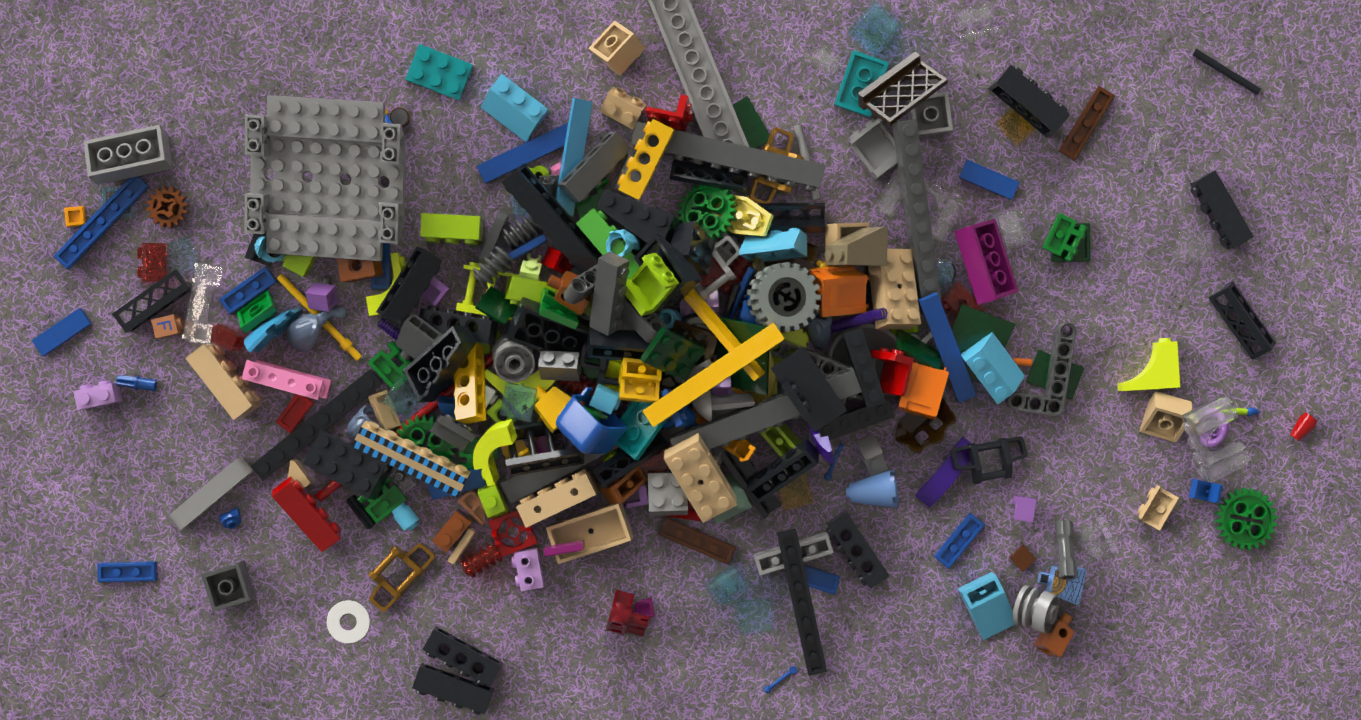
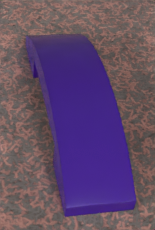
(822, 445)
(943, 477)

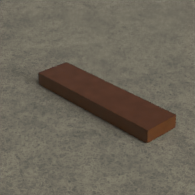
(1086, 123)
(697, 540)

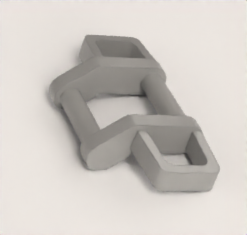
(728, 273)

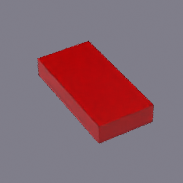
(294, 412)

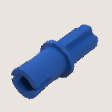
(136, 382)

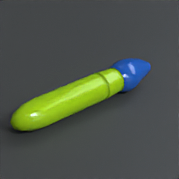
(1247, 411)

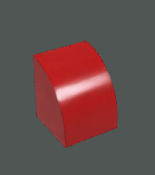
(556, 260)

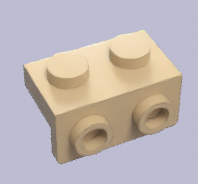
(622, 107)
(1157, 507)

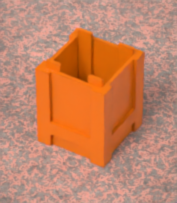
(840, 290)
(924, 391)

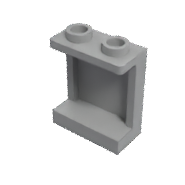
(874, 147)

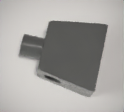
(416, 337)

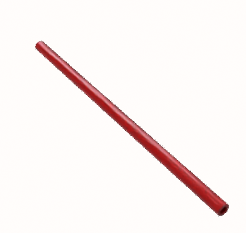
(428, 409)

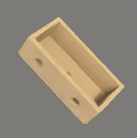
(900, 303)
(224, 381)
(694, 462)
(556, 499)
(609, 528)

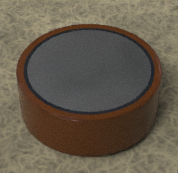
(400, 116)

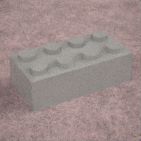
(128, 154)

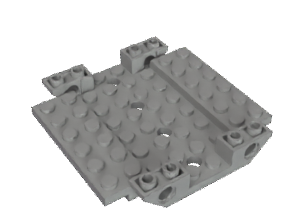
(326, 213)

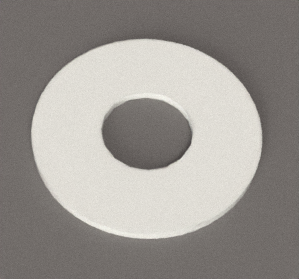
(358, 631)

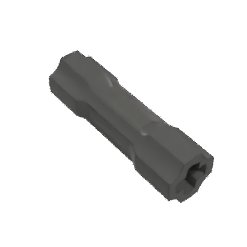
(1067, 563)

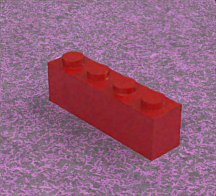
(306, 513)

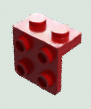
(675, 120)
(895, 370)

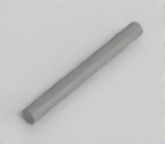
(804, 153)

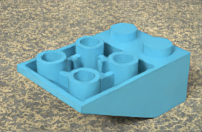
(987, 605)

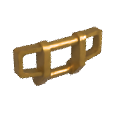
(775, 186)
(397, 592)

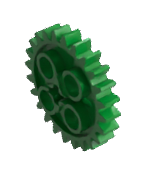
(712, 198)
(441, 449)
(1242, 535)

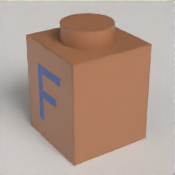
(167, 326)

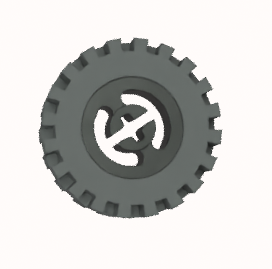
(795, 279)

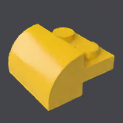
(639, 381)

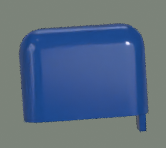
(584, 430)

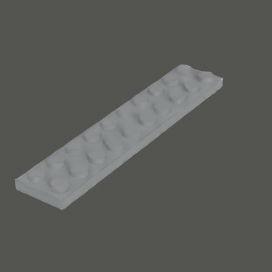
(697, 71)

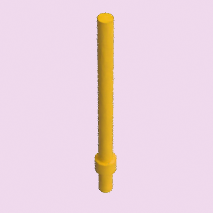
(344, 343)

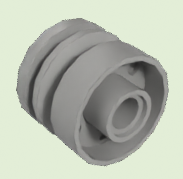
(512, 360)
(1035, 609)

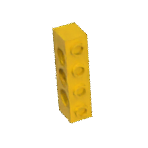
(664, 134)
(471, 371)

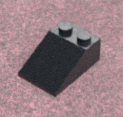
(676, 263)

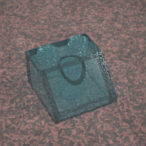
(875, 28)
(727, 584)

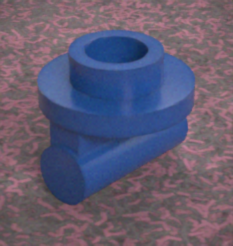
(231, 518)

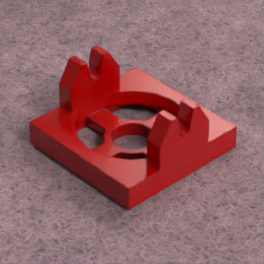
(503, 548)

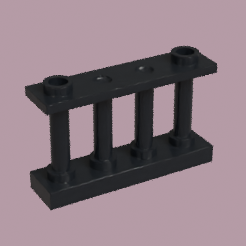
(543, 461)

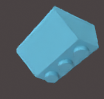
(514, 108)
(775, 246)
(994, 367)

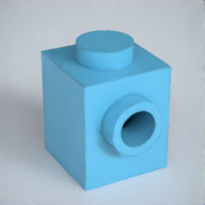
(605, 399)

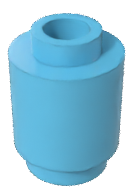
(665, 316)
(405, 517)

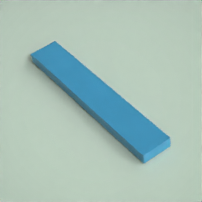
(574, 146)

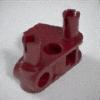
(622, 618)

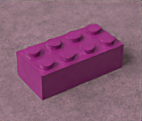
(986, 261)

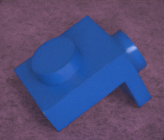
(1205, 491)

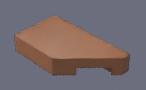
(472, 504)

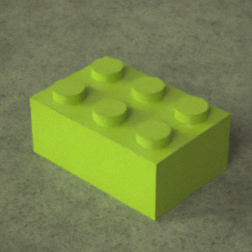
(452, 228)

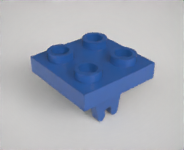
(683, 418)

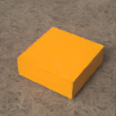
(75, 216)

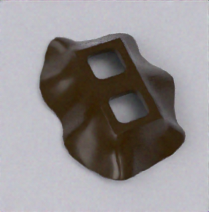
(912, 424)

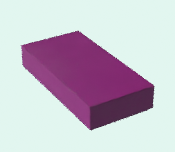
(564, 548)

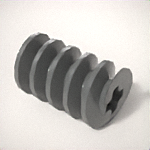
(521, 232)
(492, 267)

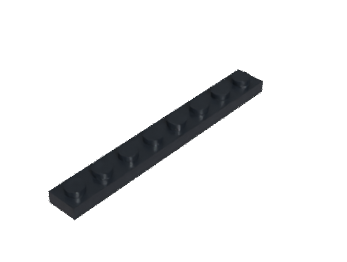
(321, 420)
(801, 601)

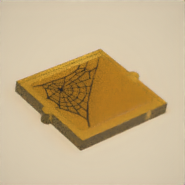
(1015, 126)
(796, 493)

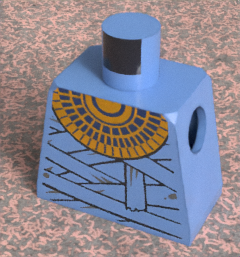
(1066, 589)

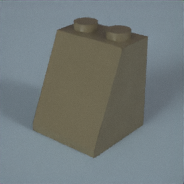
(859, 248)

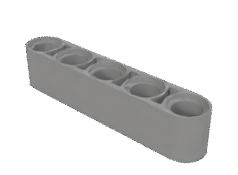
(210, 493)

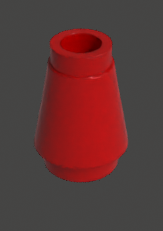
(1303, 426)

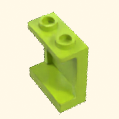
(650, 284)

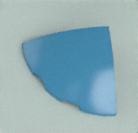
(269, 329)

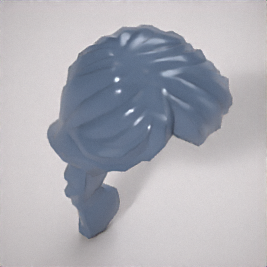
(304, 330)

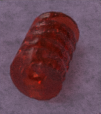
(739, 271)
(577, 386)
(481, 560)

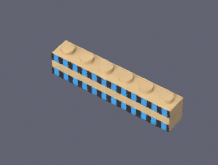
(411, 458)

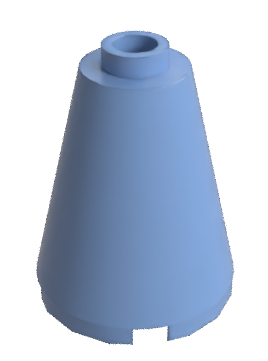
(875, 490)

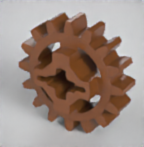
(162, 199)

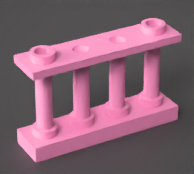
(286, 379)

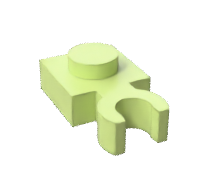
(531, 268)

